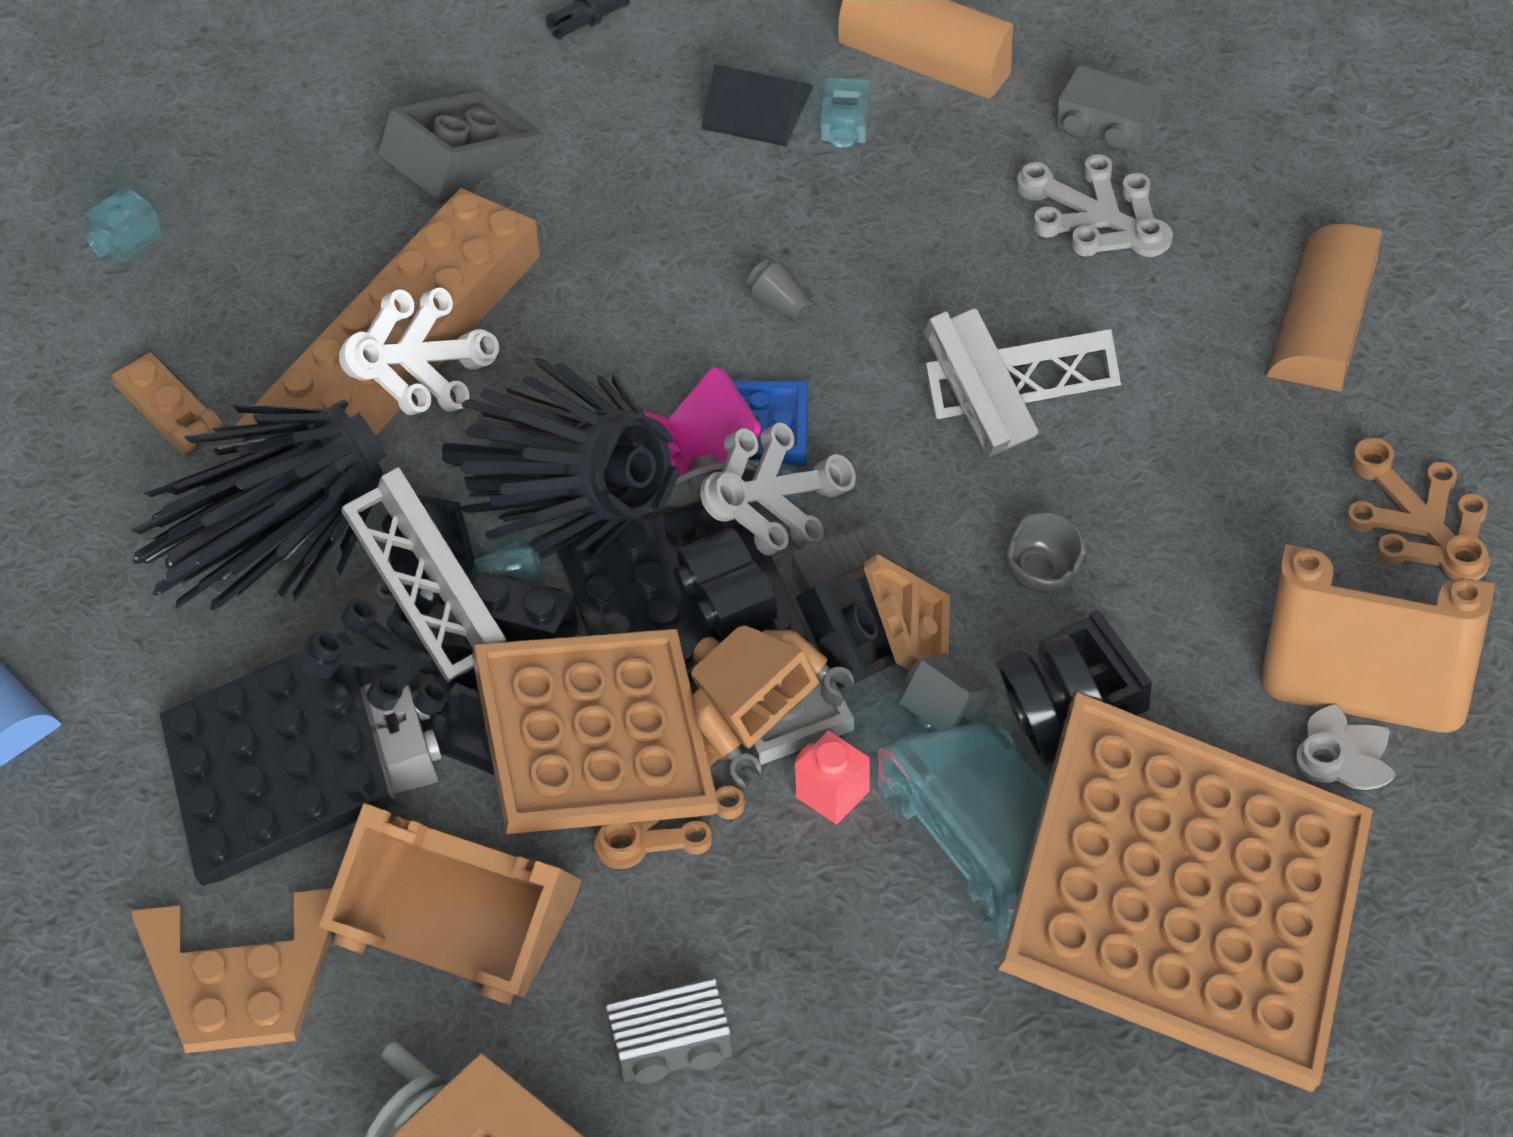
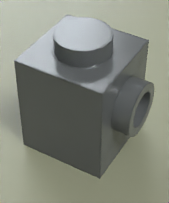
(944, 693)

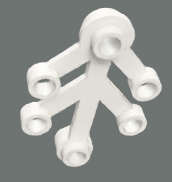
(414, 353)

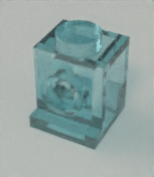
(843, 122)

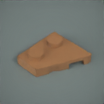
(910, 610)

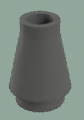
(777, 289)

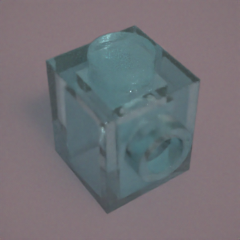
(121, 225)

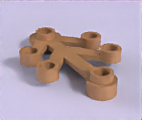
(1419, 517)
(644, 840)

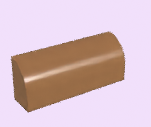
(932, 39)
(1326, 306)

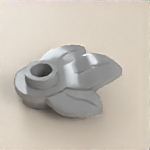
(1350, 748)

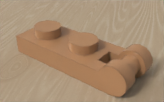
(165, 401)

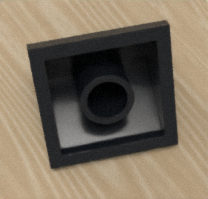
(754, 105)
(847, 625)

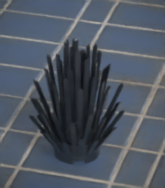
(595, 462)
(293, 477)

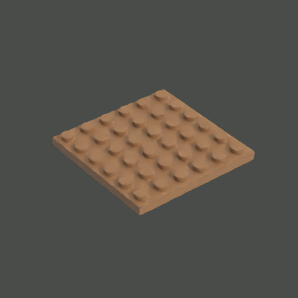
(1190, 892)

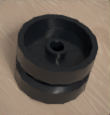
(1044, 700)

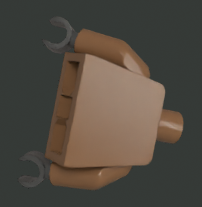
(753, 684)

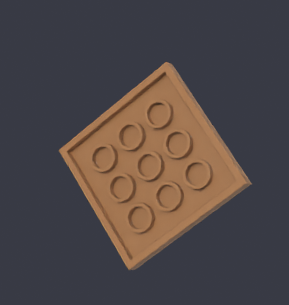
(593, 731)

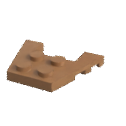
(236, 992)

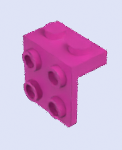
(706, 419)

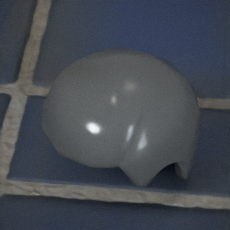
(1045, 539)

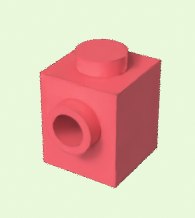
(831, 776)

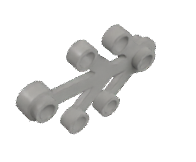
(1142, 233)
(728, 496)

